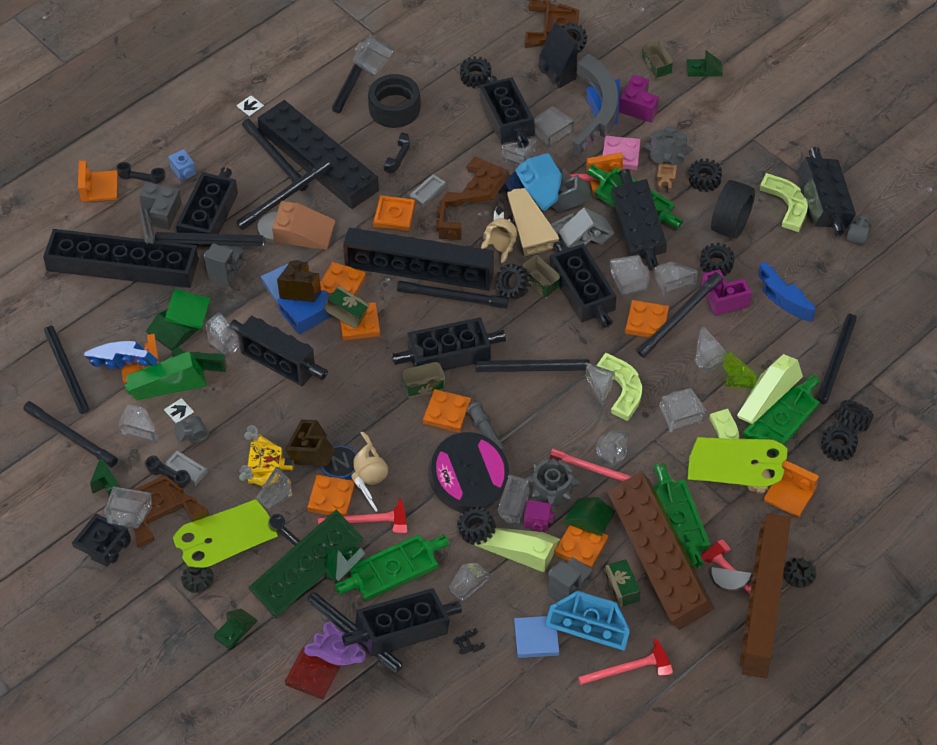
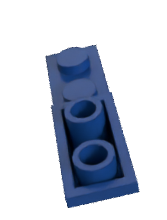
(786, 297)
(120, 353)

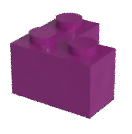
(637, 101)
(727, 296)

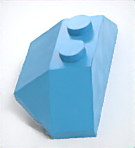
(541, 179)
(590, 619)

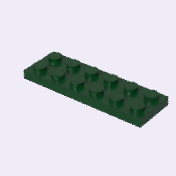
(303, 564)

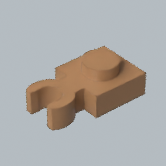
(666, 176)

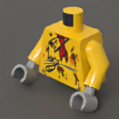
(262, 459)

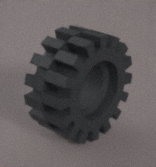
(579, 32)
(475, 65)
(705, 182)
(717, 252)
(522, 284)
(854, 415)
(839, 433)
(479, 533)

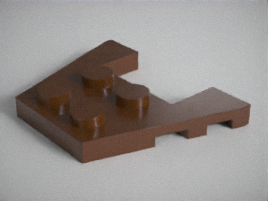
(554, 13)
(482, 187)
(166, 499)

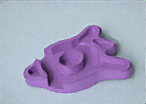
(332, 649)

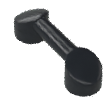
(391, 164)
(156, 176)
(156, 467)
(276, 524)

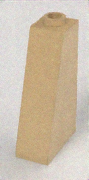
(532, 227)

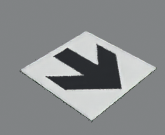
(250, 105)
(178, 410)

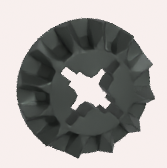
(797, 579)
(197, 585)

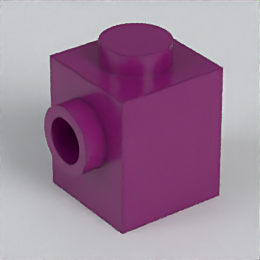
(538, 515)

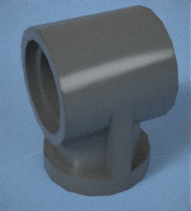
(859, 230)
(192, 428)

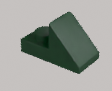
(704, 67)
(103, 478)
(340, 564)
(237, 625)

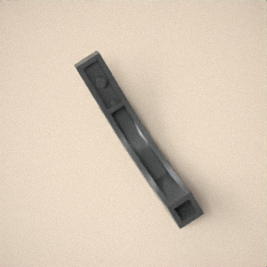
(602, 80)

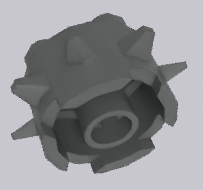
(668, 146)
(552, 481)

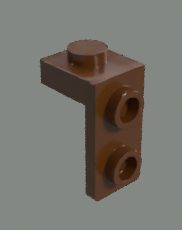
(447, 230)

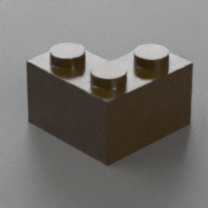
(298, 282)
(310, 445)

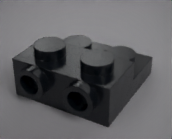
(102, 540)

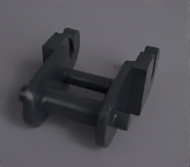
(464, 650)

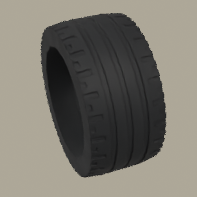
(394, 85)
(733, 209)

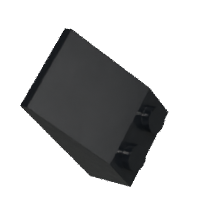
(559, 57)

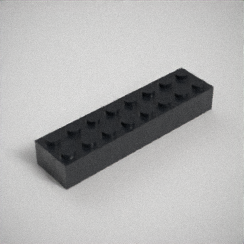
(310, 146)
(121, 258)
(419, 259)

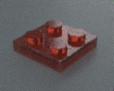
(311, 675)

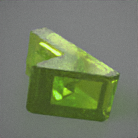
(739, 373)

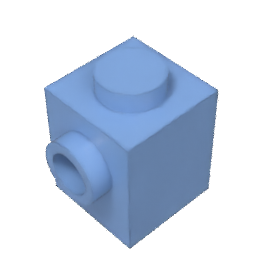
(182, 165)

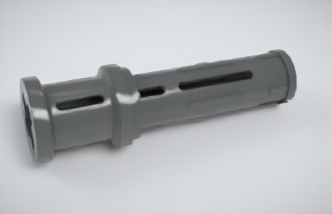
(482, 422)

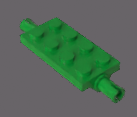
(612, 179)
(786, 415)
(682, 514)
(393, 567)

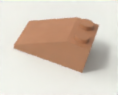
(302, 226)

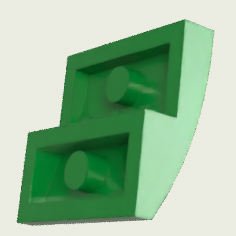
(187, 309)

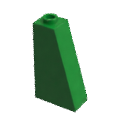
(166, 377)

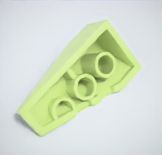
(770, 387)
(523, 546)

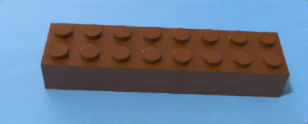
(660, 550)
(765, 595)

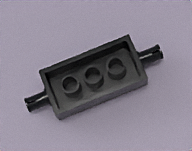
(507, 110)
(826, 192)
(208, 204)
(638, 219)
(583, 283)
(450, 345)
(277, 350)
(401, 622)

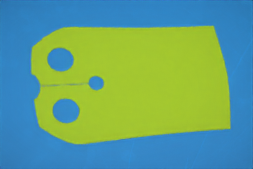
(731, 460)
(230, 534)

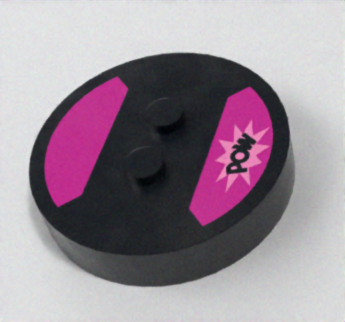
(468, 471)

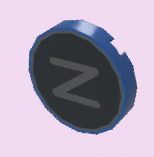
(341, 463)

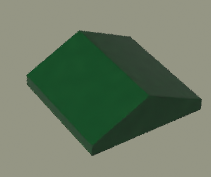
(169, 333)
(590, 515)

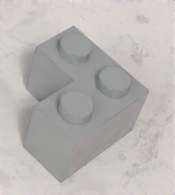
(586, 227)

